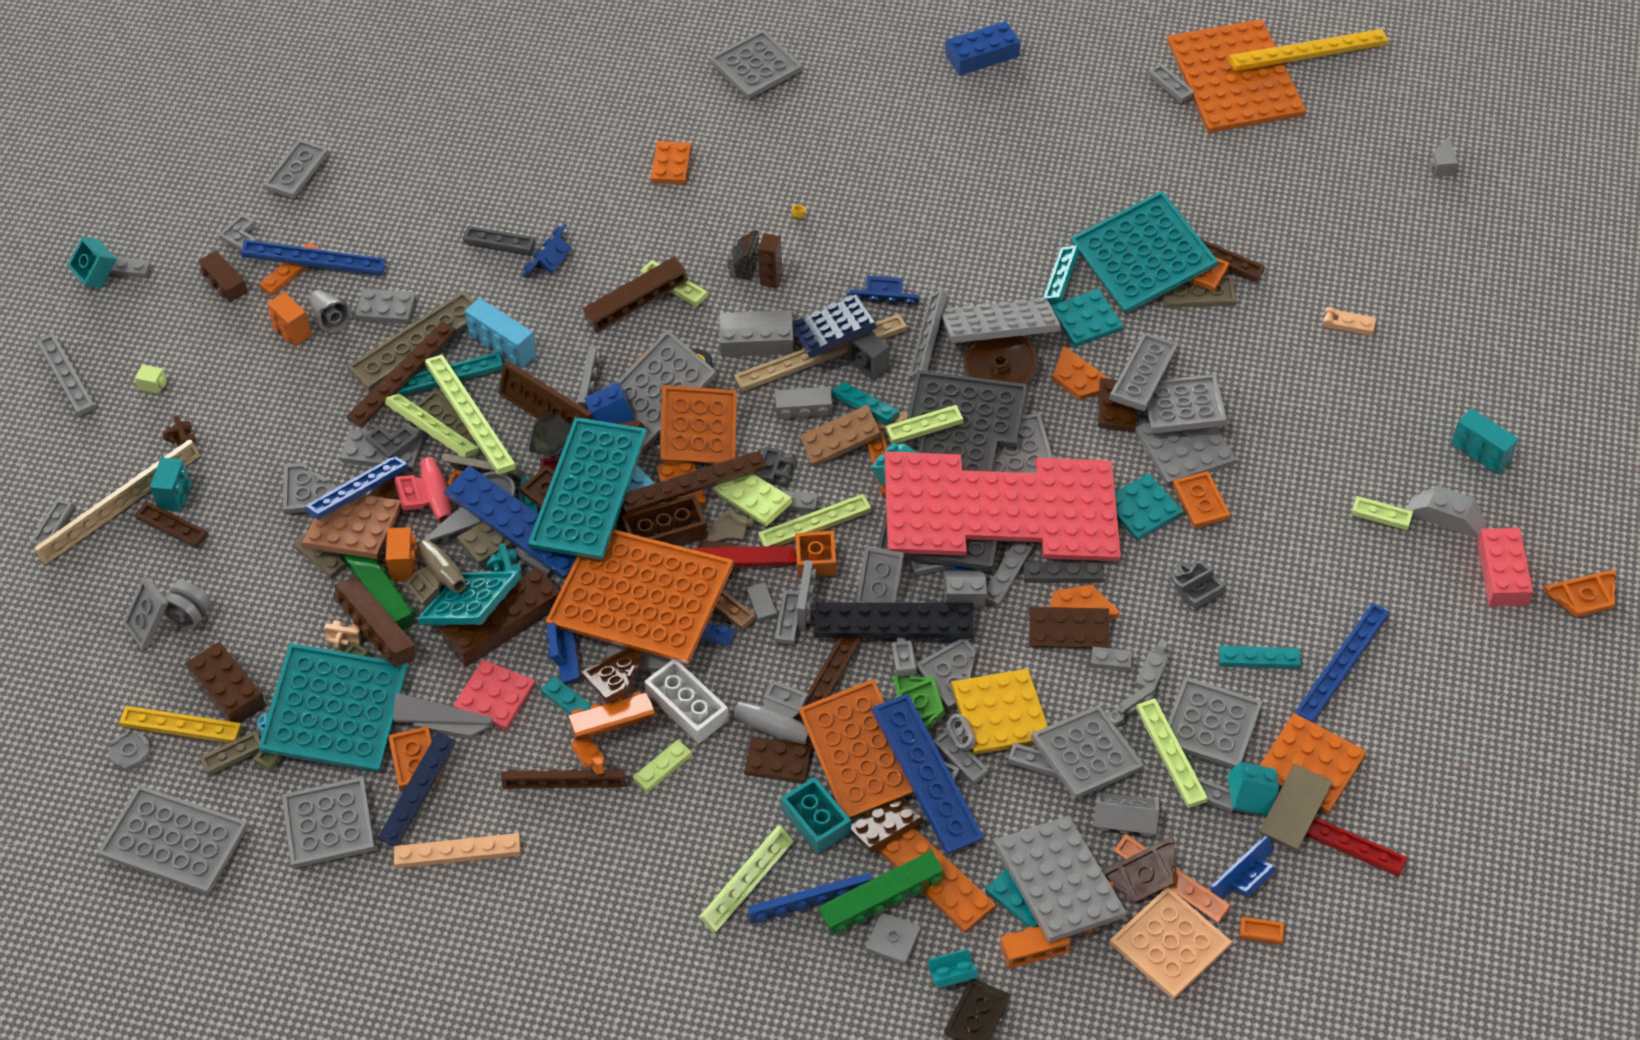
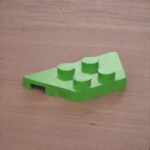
(924, 695)

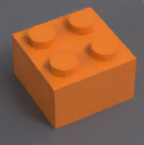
(289, 319)
(817, 548)
(401, 553)

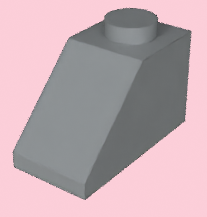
(1444, 160)

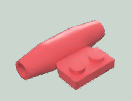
(428, 489)

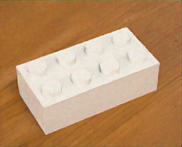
(686, 700)

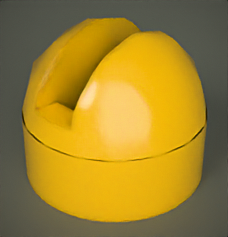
(798, 211)

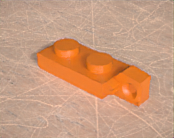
(588, 754)

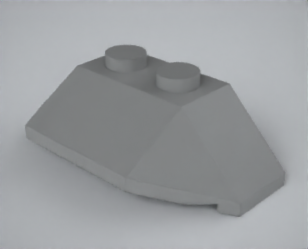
(1448, 510)

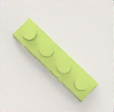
(687, 291)
(924, 424)

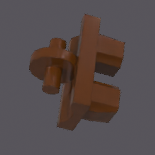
(177, 432)

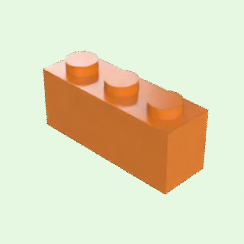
(1030, 947)

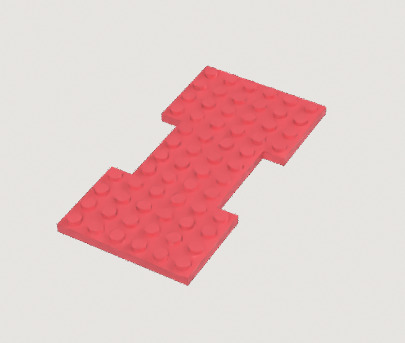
(1062, 505)

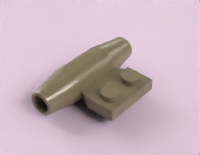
(438, 571)

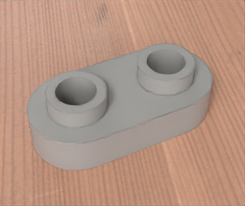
(962, 733)

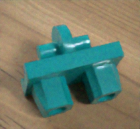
(502, 560)

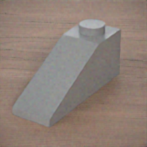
(453, 527)

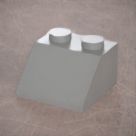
(965, 587)

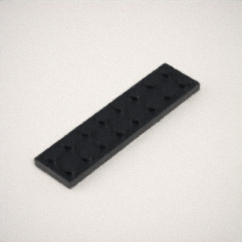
(893, 620)

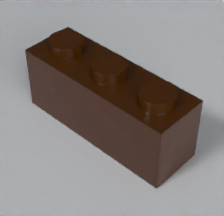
(770, 260)
(222, 276)

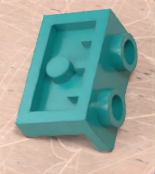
(952, 968)

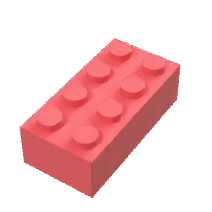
(1504, 567)

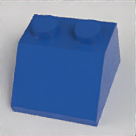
(610, 405)

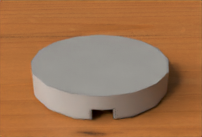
(129, 750)

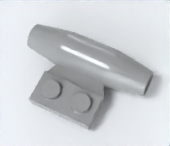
(777, 714)

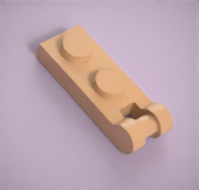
(1348, 321)

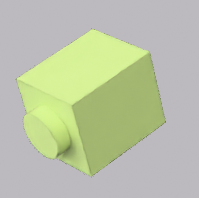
(150, 379)

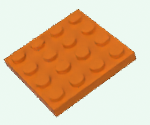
(697, 424)
(1316, 751)

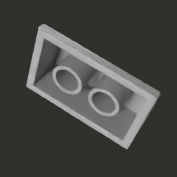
(1126, 814)

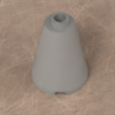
(329, 311)

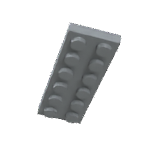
(1143, 372)

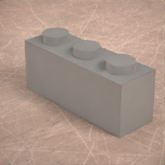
(803, 403)

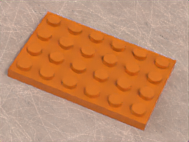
(854, 750)

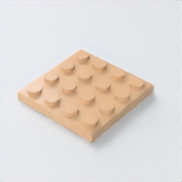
(1170, 943)

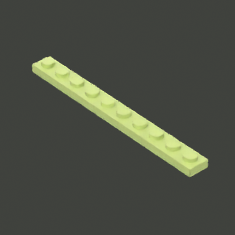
(470, 415)

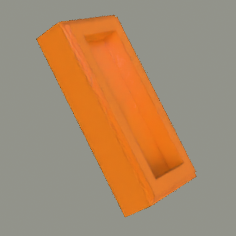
(1261, 930)

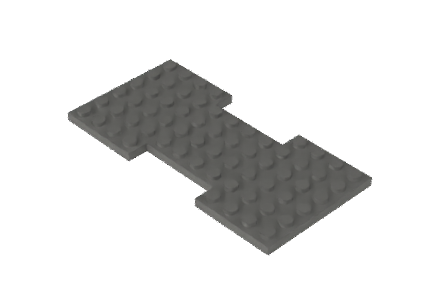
(990, 418)

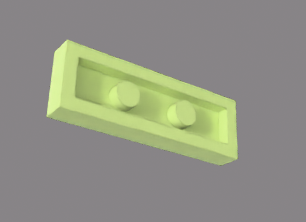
(1382, 513)
(662, 766)

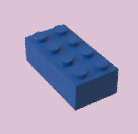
(982, 48)

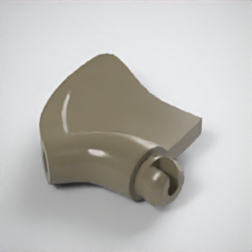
(730, 527)

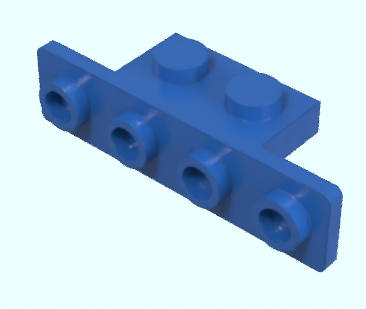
(552, 254)
(885, 289)
(563, 652)
(1247, 872)

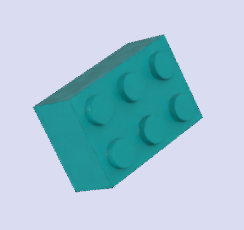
(1484, 441)
(816, 815)

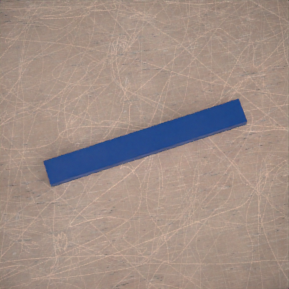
(313, 257)
(1342, 662)

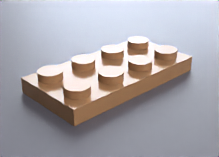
(840, 435)

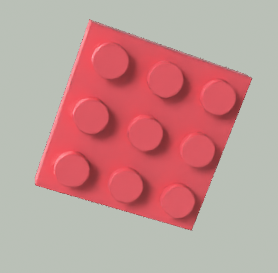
(495, 693)

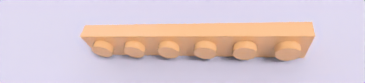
(457, 850)

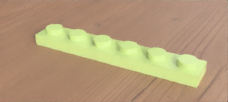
(431, 425)
(815, 521)
(1171, 753)
(746, 879)

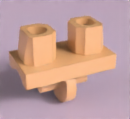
(341, 635)

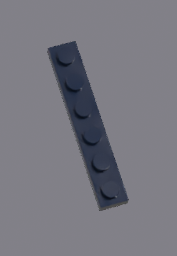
(417, 789)

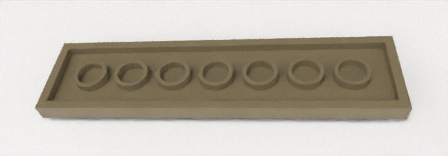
(381, 360)

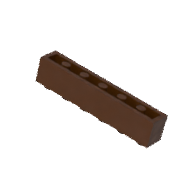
(635, 294)
(374, 622)

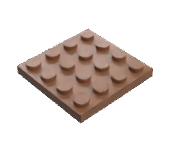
(355, 527)

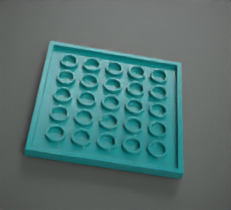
(1144, 252)
(332, 708)

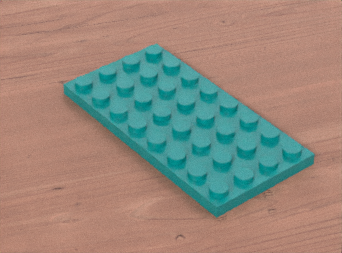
(588, 488)

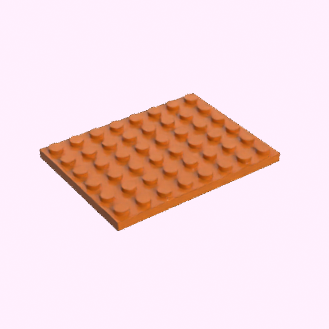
(1231, 97)
(642, 596)

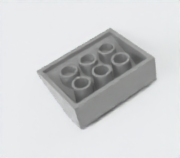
(756, 333)

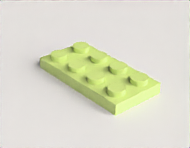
(754, 498)

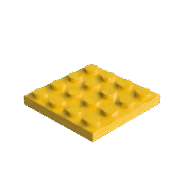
(1000, 709)

